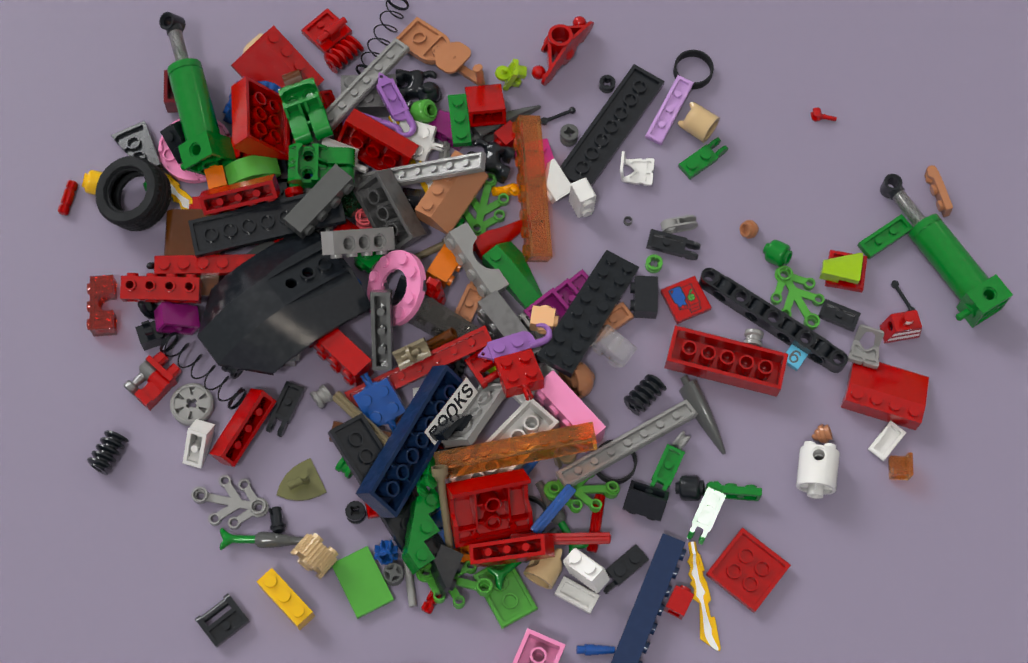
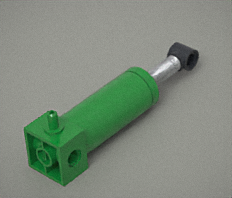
(203, 139)
(978, 294)

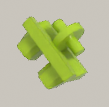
(511, 74)

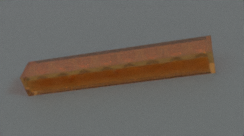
(533, 189)
(518, 450)

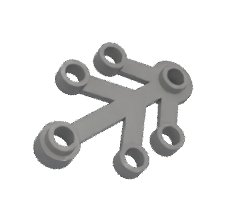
(232, 503)

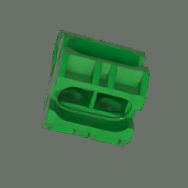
(305, 111)
(323, 160)

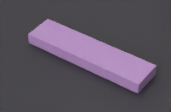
(669, 110)

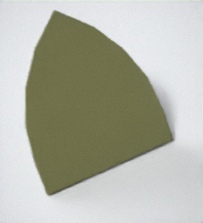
(301, 483)

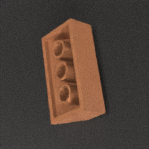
(449, 199)

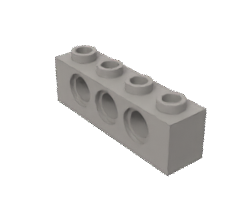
(357, 241)

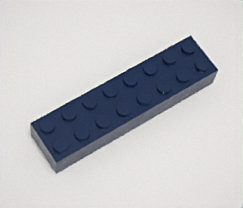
(408, 447)

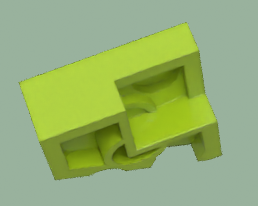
(842, 268)

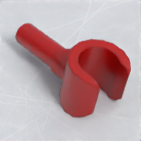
(816, 115)

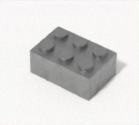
(372, 103)

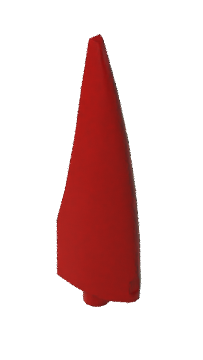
(496, 236)

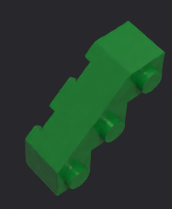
(420, 530)

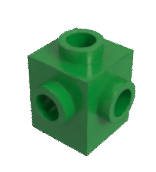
(366, 263)

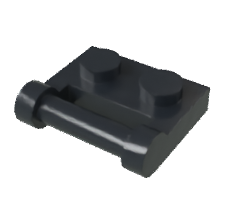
(226, 625)

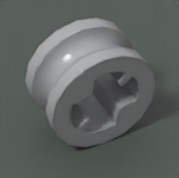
(681, 440)

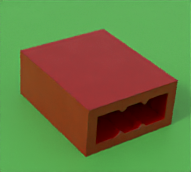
(485, 105)

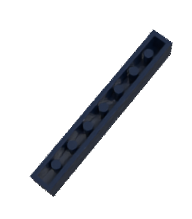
(649, 600)

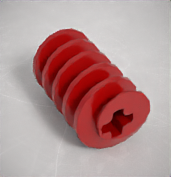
(341, 52)

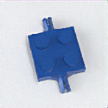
(380, 401)

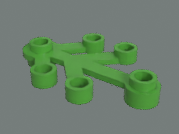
(483, 209)
(796, 294)
(581, 491)
(477, 586)

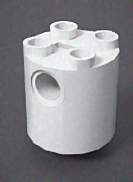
(817, 469)

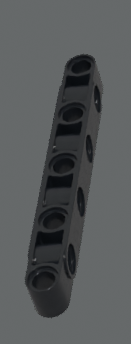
(785, 327)

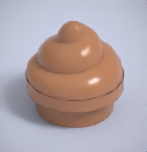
(749, 229)
(822, 434)

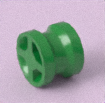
(343, 467)

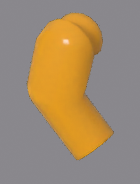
(510, 189)

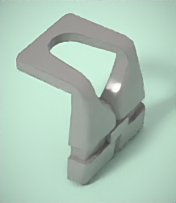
(870, 356)

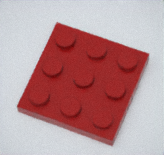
(748, 570)

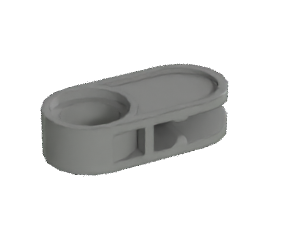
(679, 224)

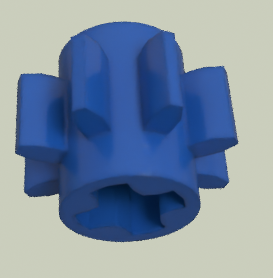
(386, 552)

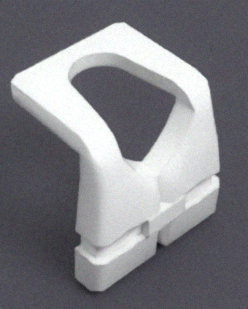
(642, 169)

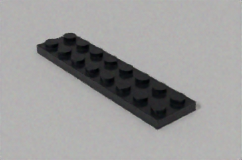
(612, 125)
(250, 226)
(588, 313)
(360, 449)

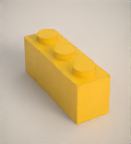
(285, 599)

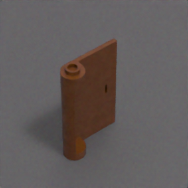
(179, 240)

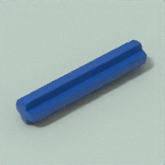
(553, 509)

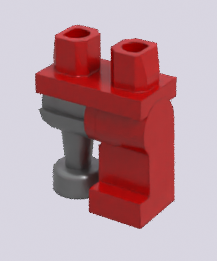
(159, 380)

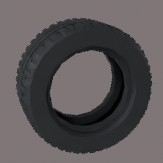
(116, 178)

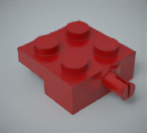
(519, 374)

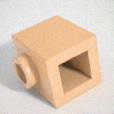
(543, 314)

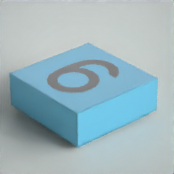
(795, 357)

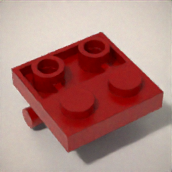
(326, 30)

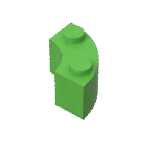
(251, 168)

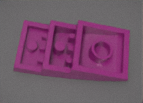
(561, 296)

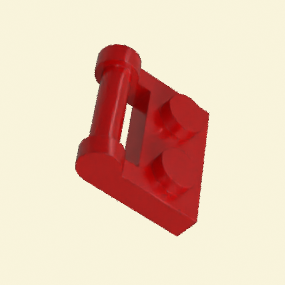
(479, 366)

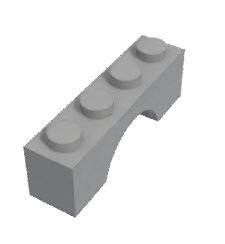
(461, 243)

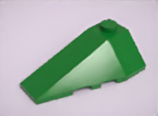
(515, 270)

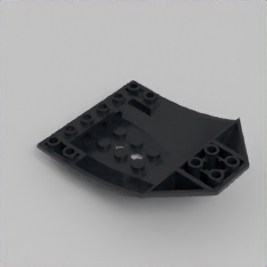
(263, 324)

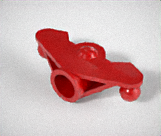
(562, 52)

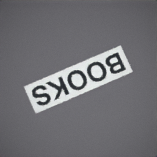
(455, 405)

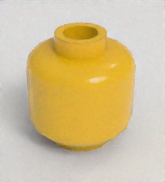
(90, 181)

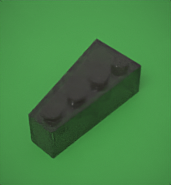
(437, 318)

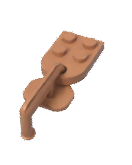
(435, 48)

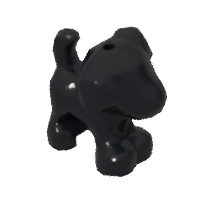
(415, 85)
(493, 155)

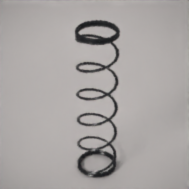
(379, 39)
(166, 340)

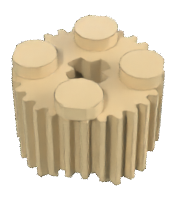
(314, 554)

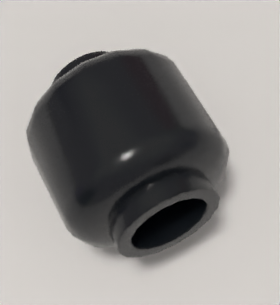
(690, 488)

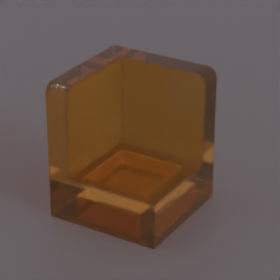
(901, 467)

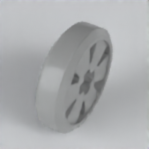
(191, 393)

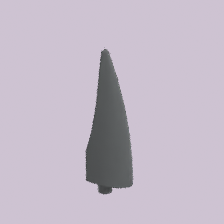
(487, 132)
(695, 396)

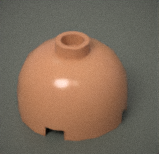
(581, 381)

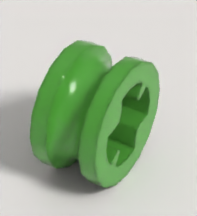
(652, 269)

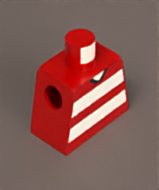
(904, 326)

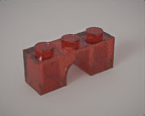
(101, 290)

